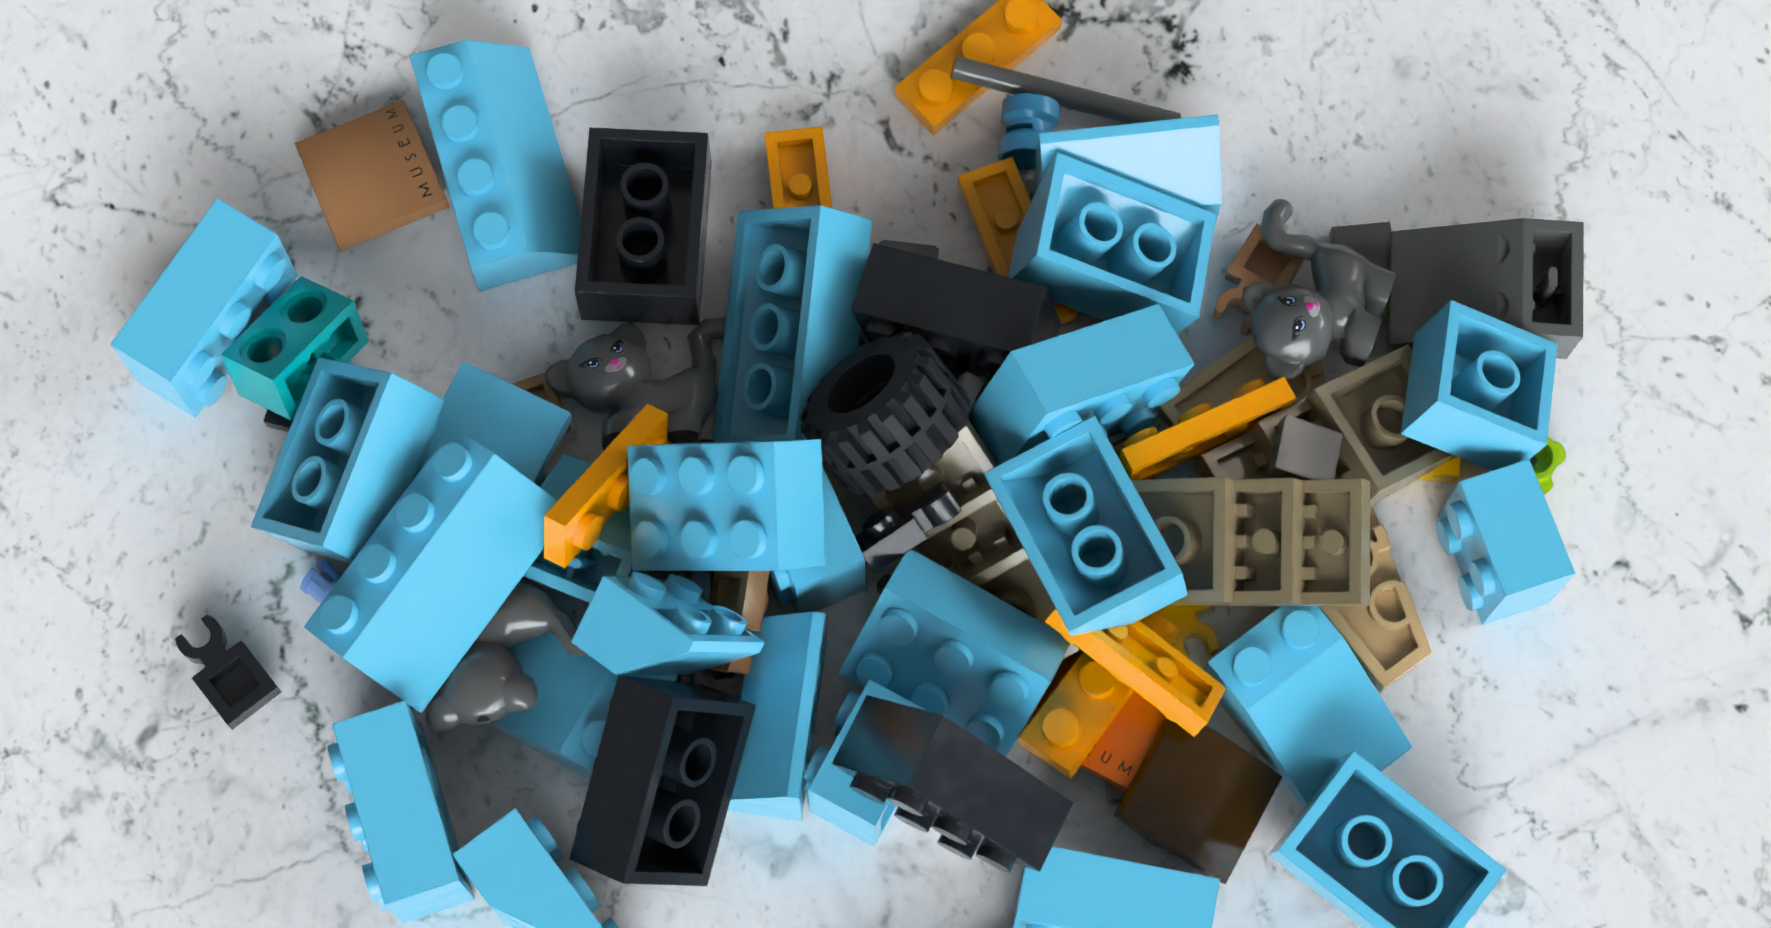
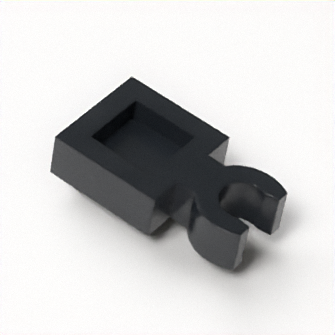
(894, 532)
(231, 677)

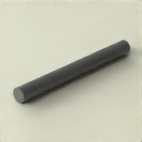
(1065, 94)

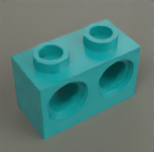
(281, 347)

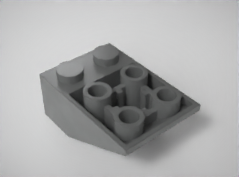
(1505, 268)

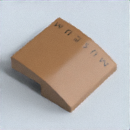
(372, 175)

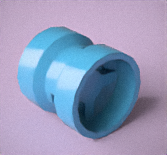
(1024, 119)

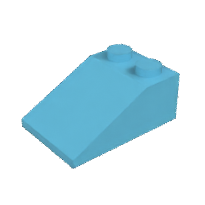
(1304, 699)
(569, 706)

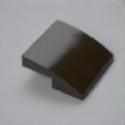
(1198, 798)

